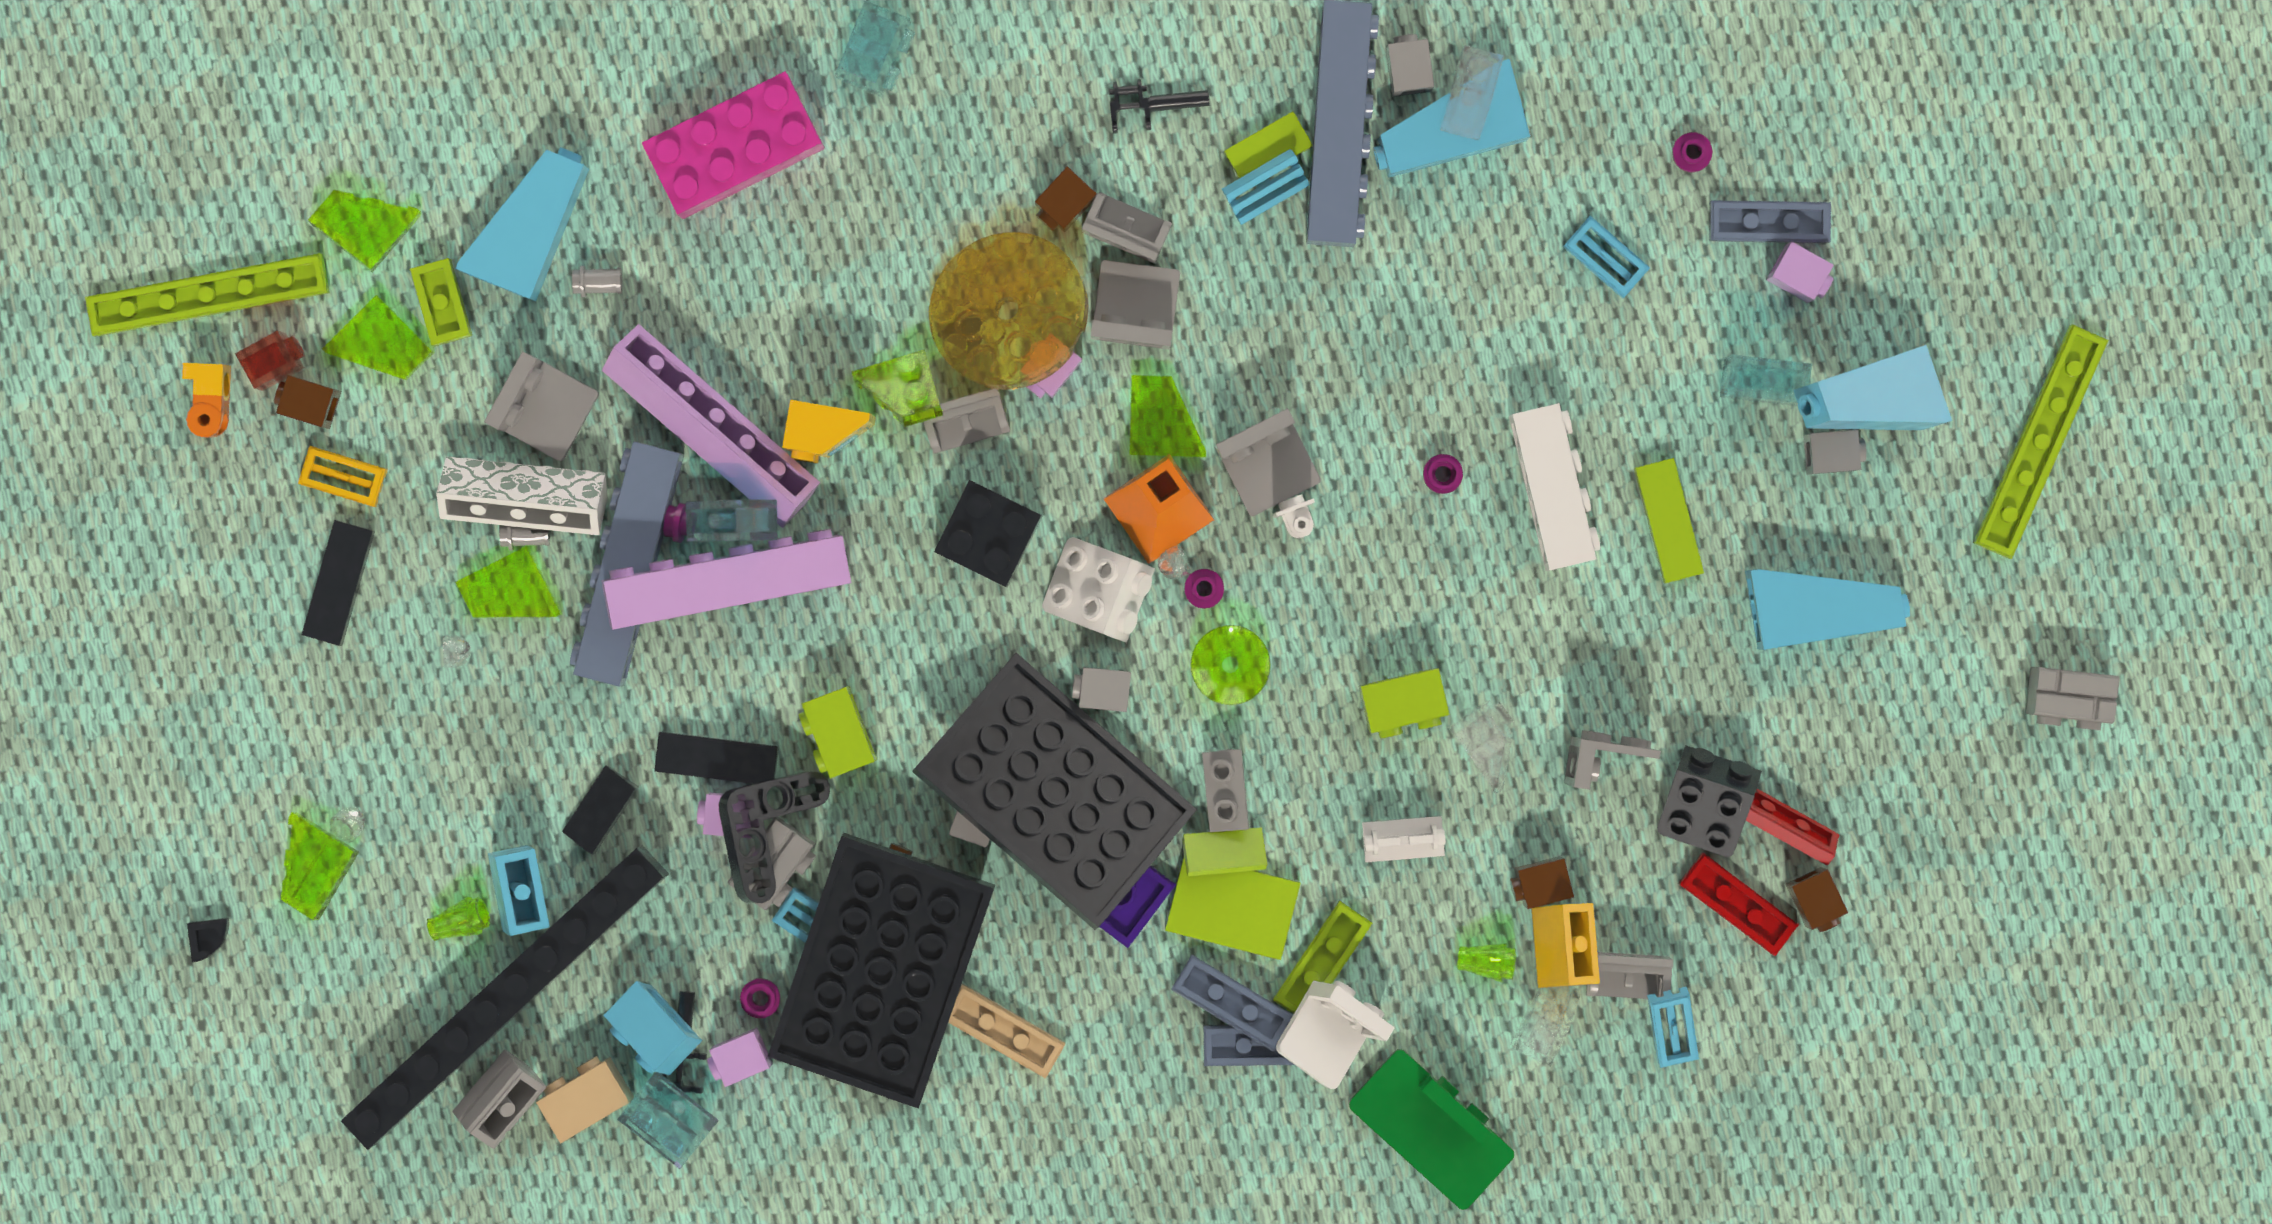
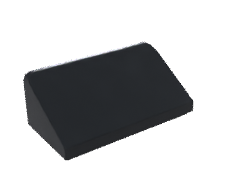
(600, 809)

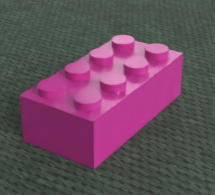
(733, 145)

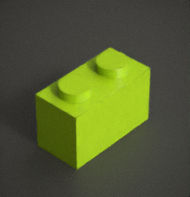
(1403, 702)
(838, 732)

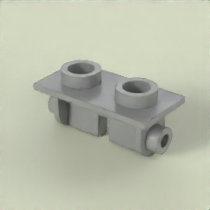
(1225, 790)

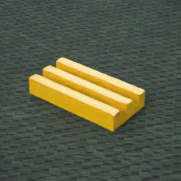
(375, 485)

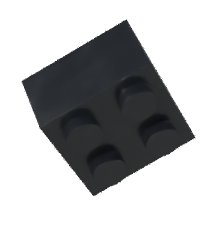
(988, 533)

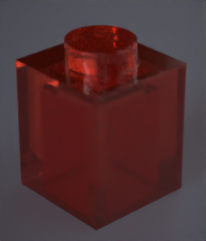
(271, 359)

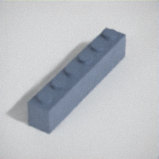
(1339, 123)
(629, 542)

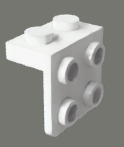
(1098, 589)
(1330, 1031)

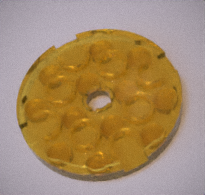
(1016, 349)

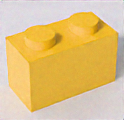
(1565, 945)

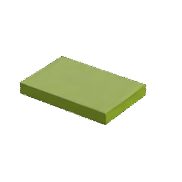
(1235, 910)

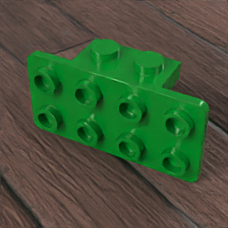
(1432, 1128)

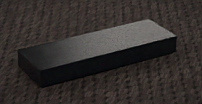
(338, 583)
(715, 758)

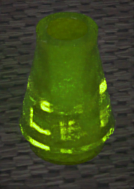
(462, 919)
(1489, 961)

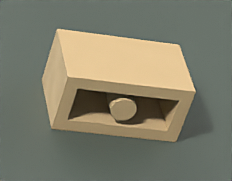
(585, 1098)

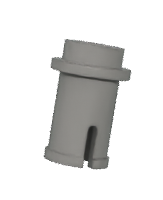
(596, 281)
(520, 536)

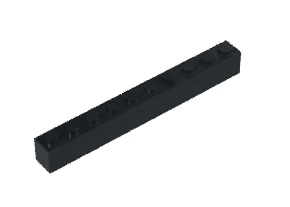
(504, 997)

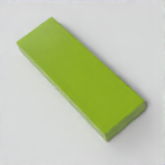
(1668, 520)
(1324, 955)

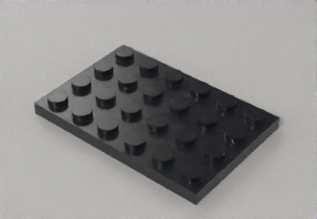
(1055, 791)
(881, 970)

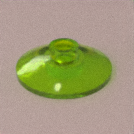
(1248, 677)

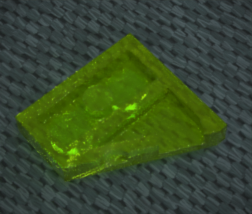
(380, 341)
(902, 387)
(1161, 420)

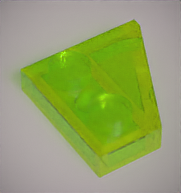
(363, 226)
(509, 589)
(313, 866)

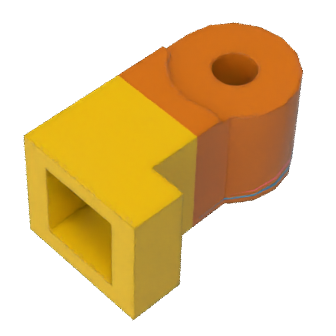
(210, 398)

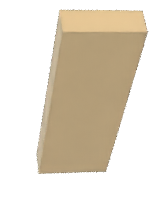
(1005, 1031)

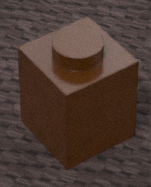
(1064, 201)
(307, 401)
(1542, 883)
(1817, 899)

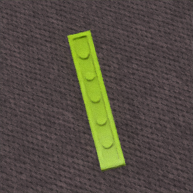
(207, 295)
(2040, 441)

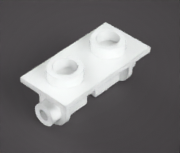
(1296, 516)
(1403, 839)

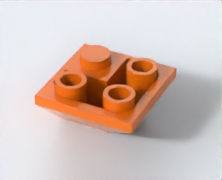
(1158, 508)

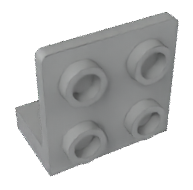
(1135, 304)
(542, 406)
(1268, 463)
(1585, 767)

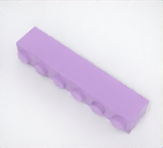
(709, 423)
(726, 580)

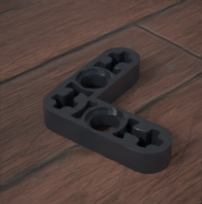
(755, 812)

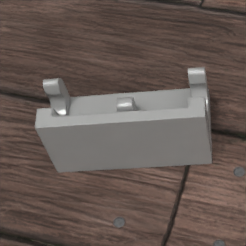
(1126, 227)
(967, 421)
(1632, 975)

